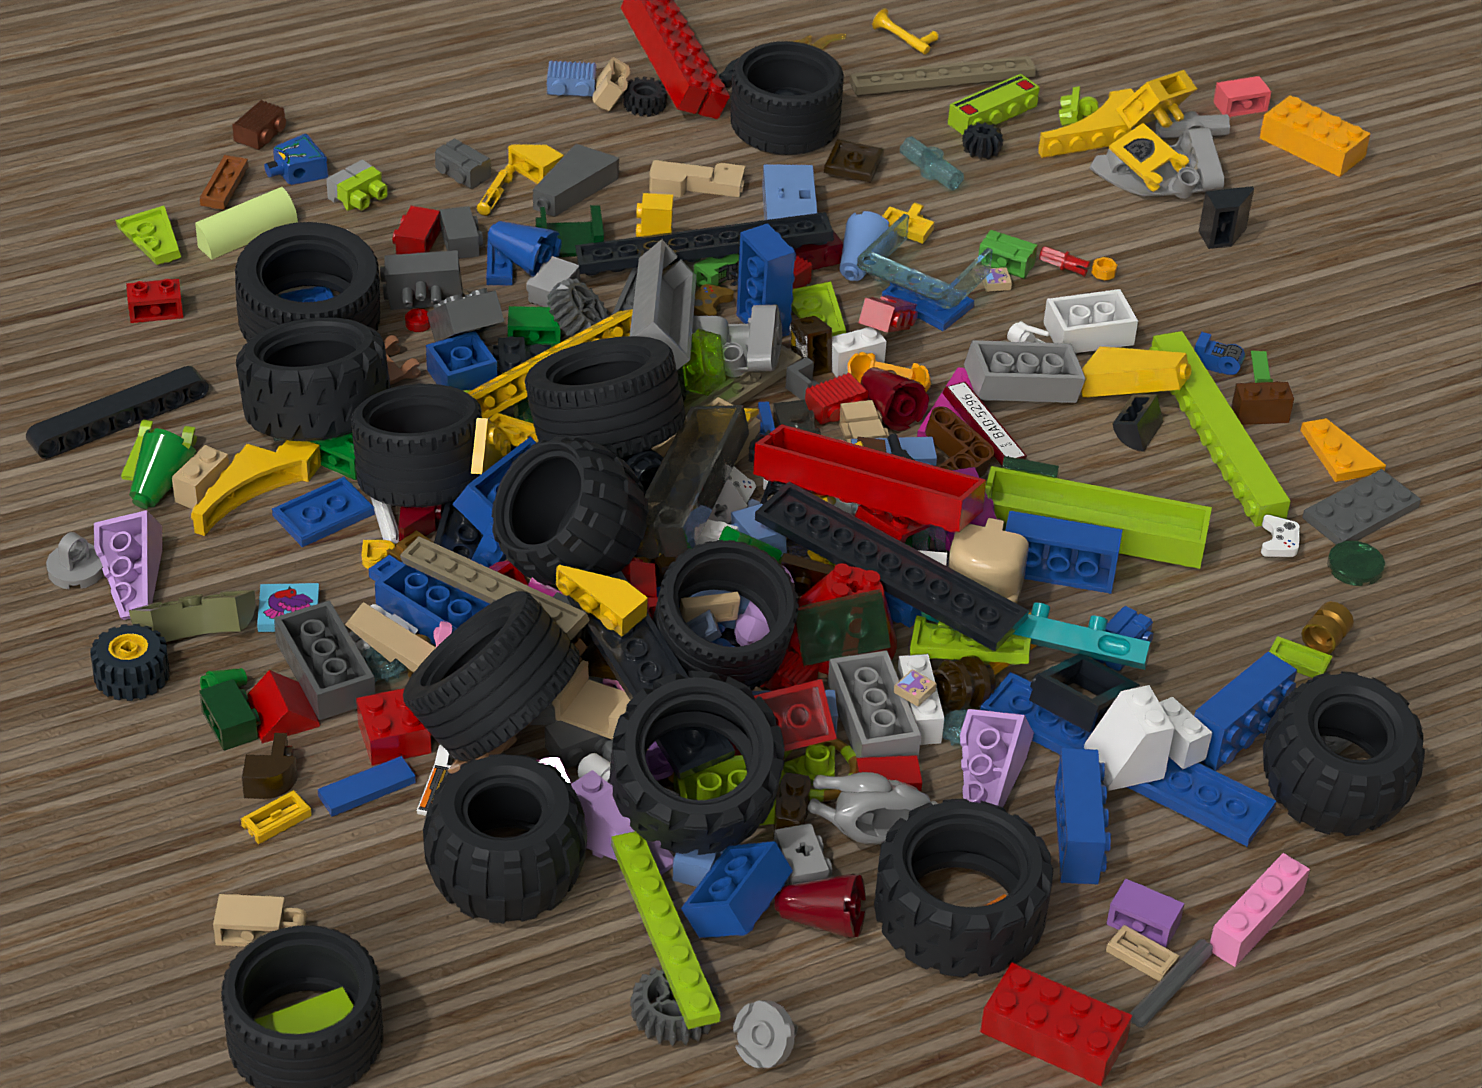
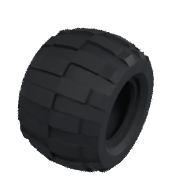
(569, 508)
(1336, 790)
(505, 875)

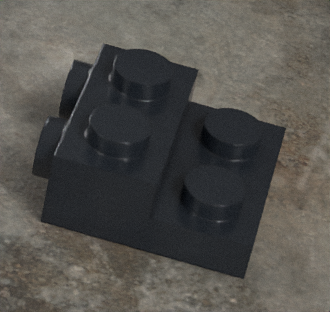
(513, 352)

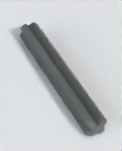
(1171, 983)

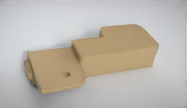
(678, 178)

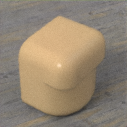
(991, 557)

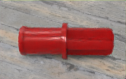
(1064, 260)

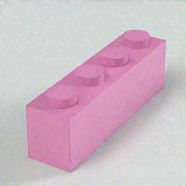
(1259, 909)

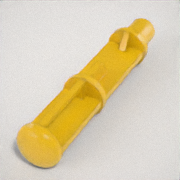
(495, 190)

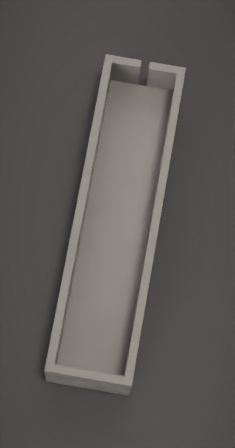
(664, 301)

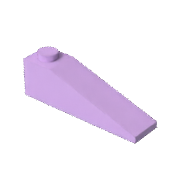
(130, 558)
(993, 754)

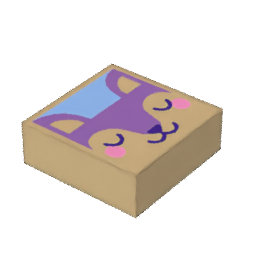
(997, 280)
(915, 687)

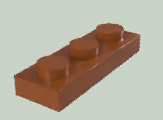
(224, 182)

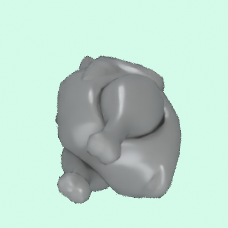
(867, 804)

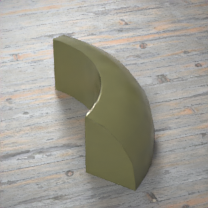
(198, 614)

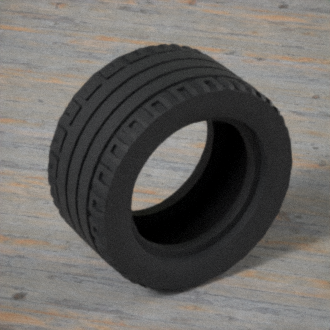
(300, 257)
(608, 393)
(491, 676)

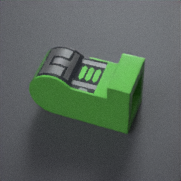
(715, 270)

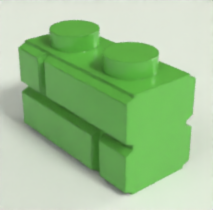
(1010, 252)

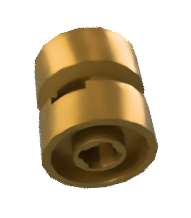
(1327, 627)

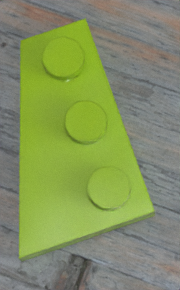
(151, 234)
(821, 302)

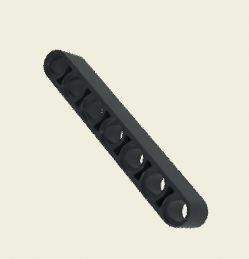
(116, 412)

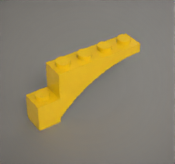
(1090, 133)
(252, 474)

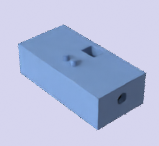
(788, 191)

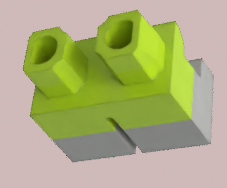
(356, 186)

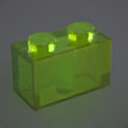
(706, 365)

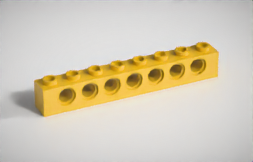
(511, 387)

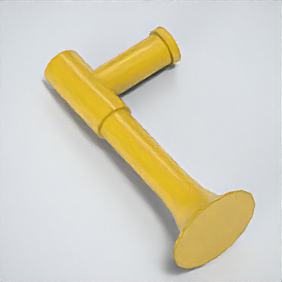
(882, 20)

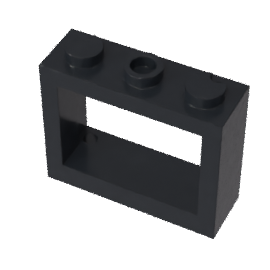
(1052, 691)

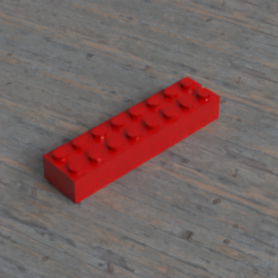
(676, 56)
(870, 478)

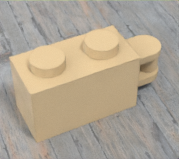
(246, 917)

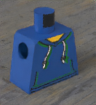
(298, 161)

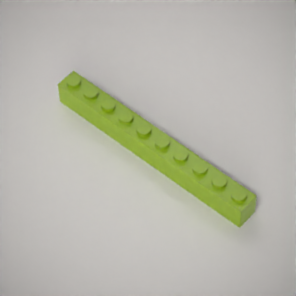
(1225, 436)

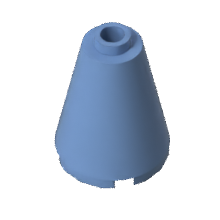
(859, 235)

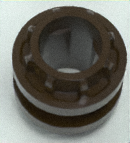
(964, 682)

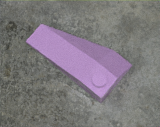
(605, 820)

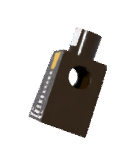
(813, 337)

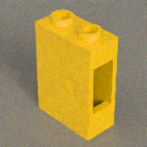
(1157, 100)

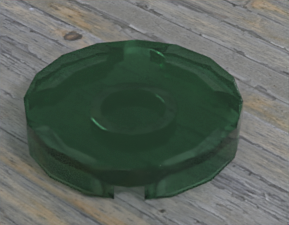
(1356, 563)

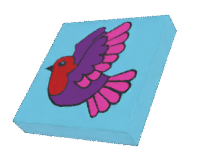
(283, 599)

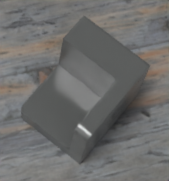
(800, 377)

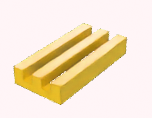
(278, 819)

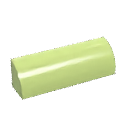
(244, 222)

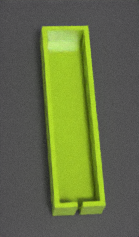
(1149, 524)

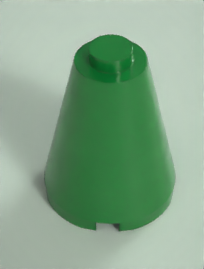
(158, 460)

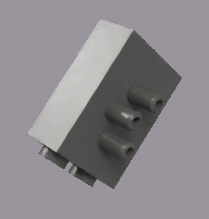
(421, 279)

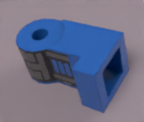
(1218, 356)

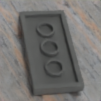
(1361, 508)

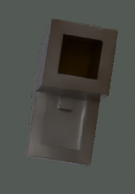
(270, 774)

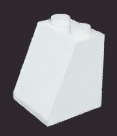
(1133, 739)

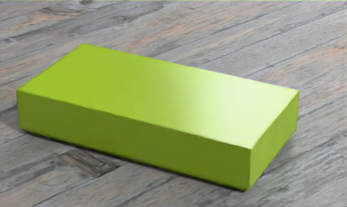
(1304, 659)

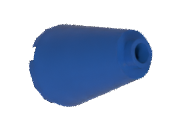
(525, 244)

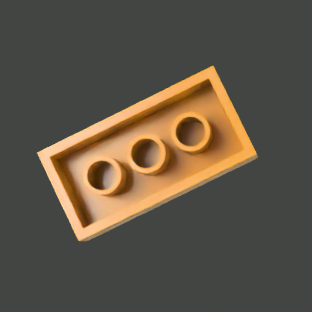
(1315, 135)

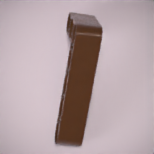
(958, 441)

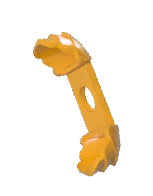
(862, 362)

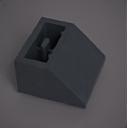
(1225, 216)

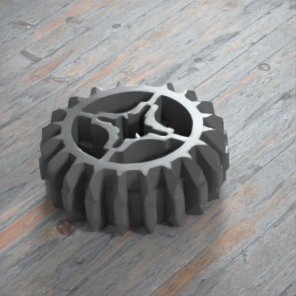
(575, 306)
(663, 1016)

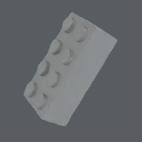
(1024, 371)
(870, 711)

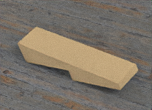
(389, 637)

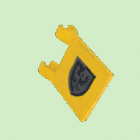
(1146, 153)

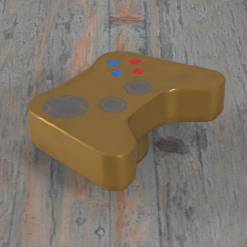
(709, 297)

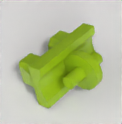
(1075, 108)

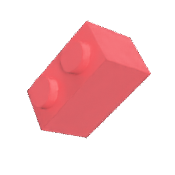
(1242, 96)

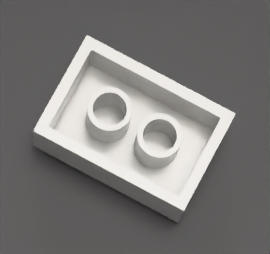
(1091, 320)

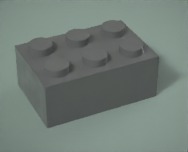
(467, 314)

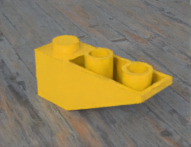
(606, 597)

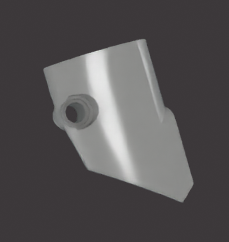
(1200, 174)
(749, 345)

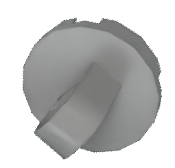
(74, 563)
(764, 1034)

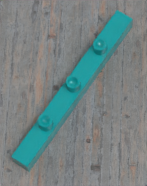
(1076, 639)

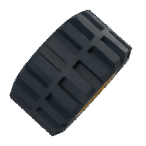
(130, 662)

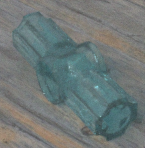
(931, 163)

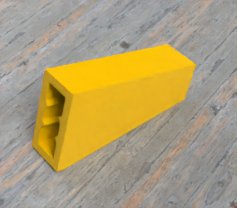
(1134, 371)

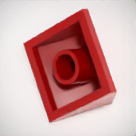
(281, 707)

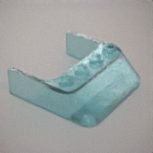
(875, 264)

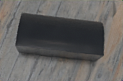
(1138, 421)

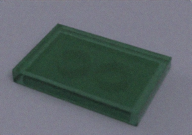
(842, 627)

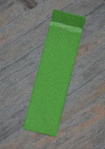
(1260, 366)

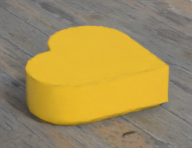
(374, 551)

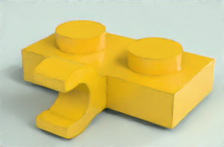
(918, 227)

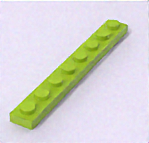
(665, 930)

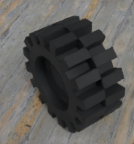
(645, 96)

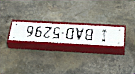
(982, 421)

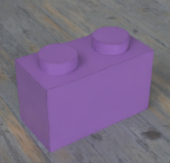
(1145, 912)

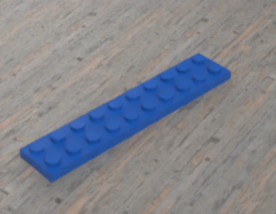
(1191, 791)

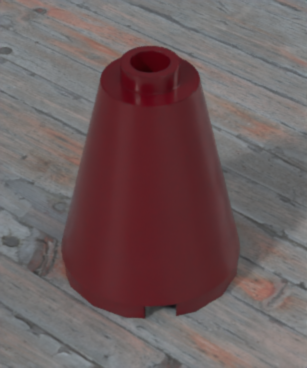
(895, 397)
(825, 904)

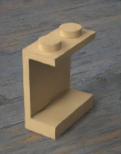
(590, 704)

